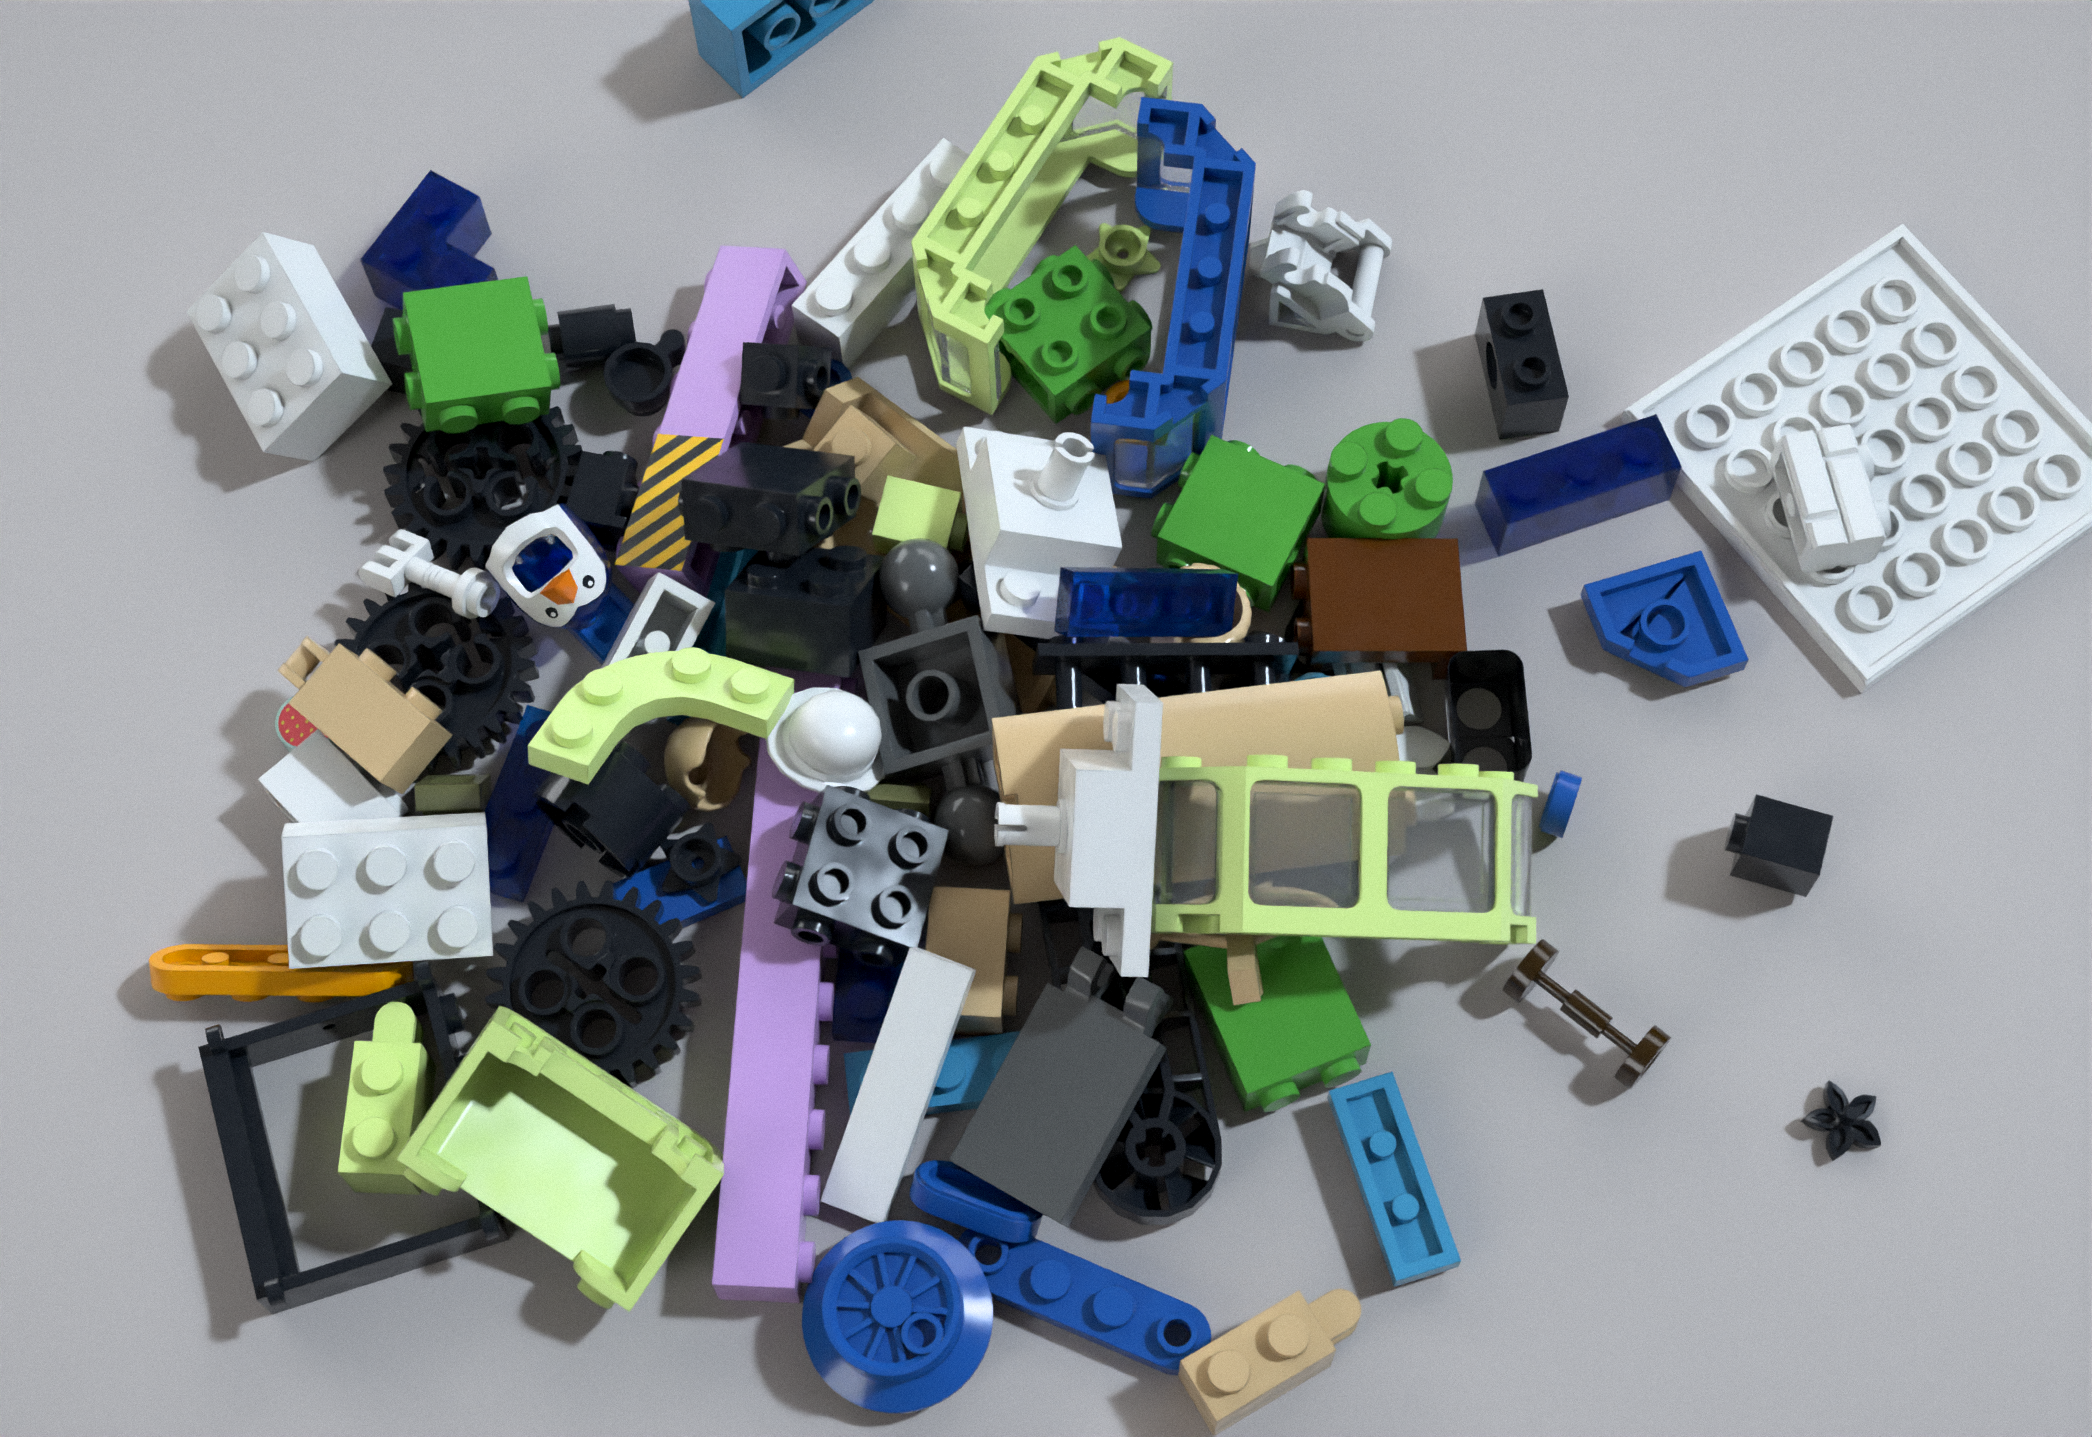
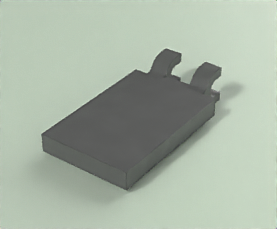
(1065, 1090)

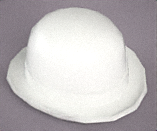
(828, 741)

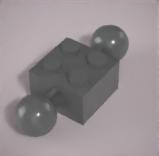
(940, 695)

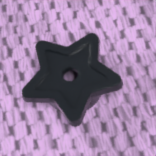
(695, 846)

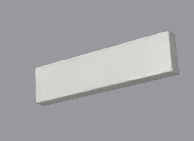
(898, 1085)

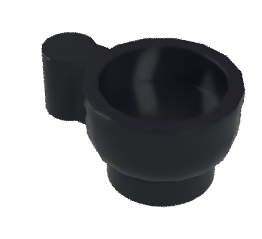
(642, 373)

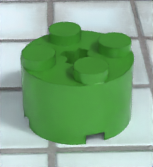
(1386, 483)

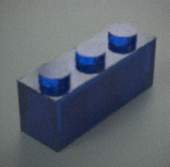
(1577, 485)

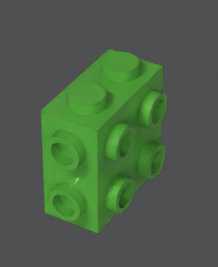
(1070, 333)
(476, 354)
(1239, 517)

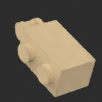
(365, 713)
(1267, 1356)

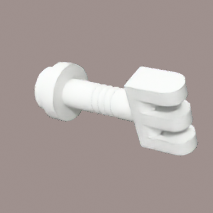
(409, 561)

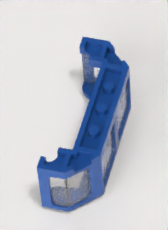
(1205, 190)

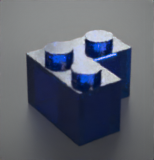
(430, 242)

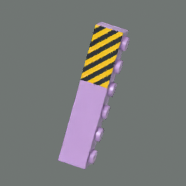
(743, 301)

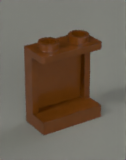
(1379, 602)

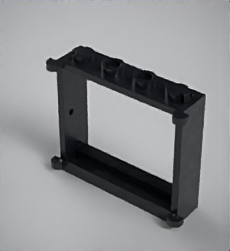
(252, 1167)

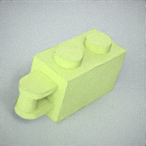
(385, 1102)

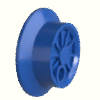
(897, 1317)

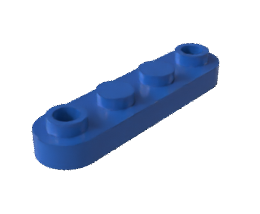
(1090, 1301)

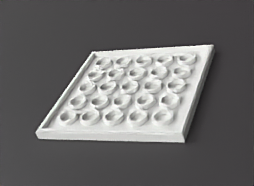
(1963, 435)

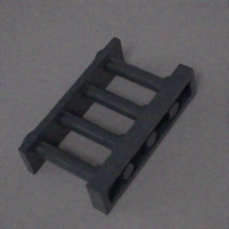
(1072, 656)

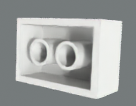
(288, 347)
(387, 890)

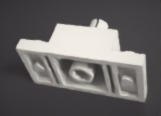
(1027, 516)
(1104, 827)

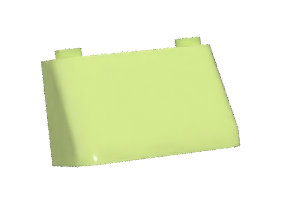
(565, 1156)

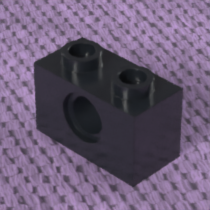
(1521, 364)

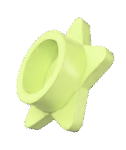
(1131, 241)

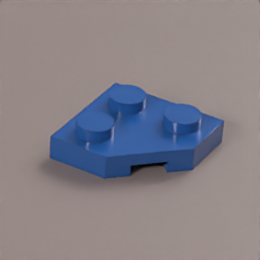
(1667, 621)

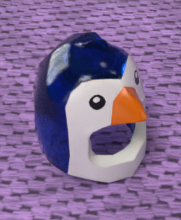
(553, 568)

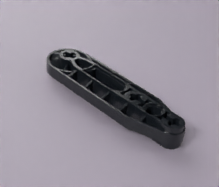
(1124, 1180)

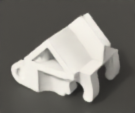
(1299, 265)

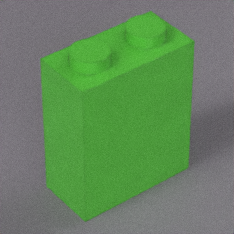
(1290, 1038)

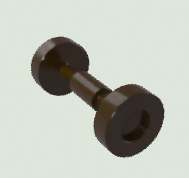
(1585, 1013)

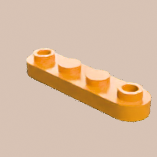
(263, 971)

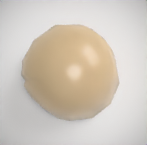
(705, 763)

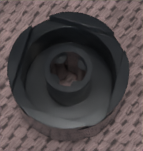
(615, 812)

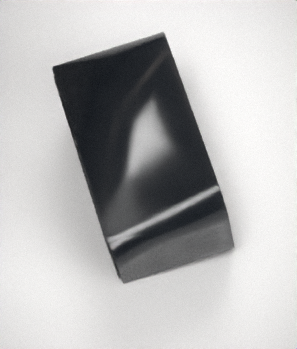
(1503, 676)

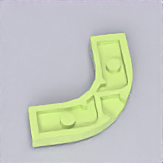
(652, 686)

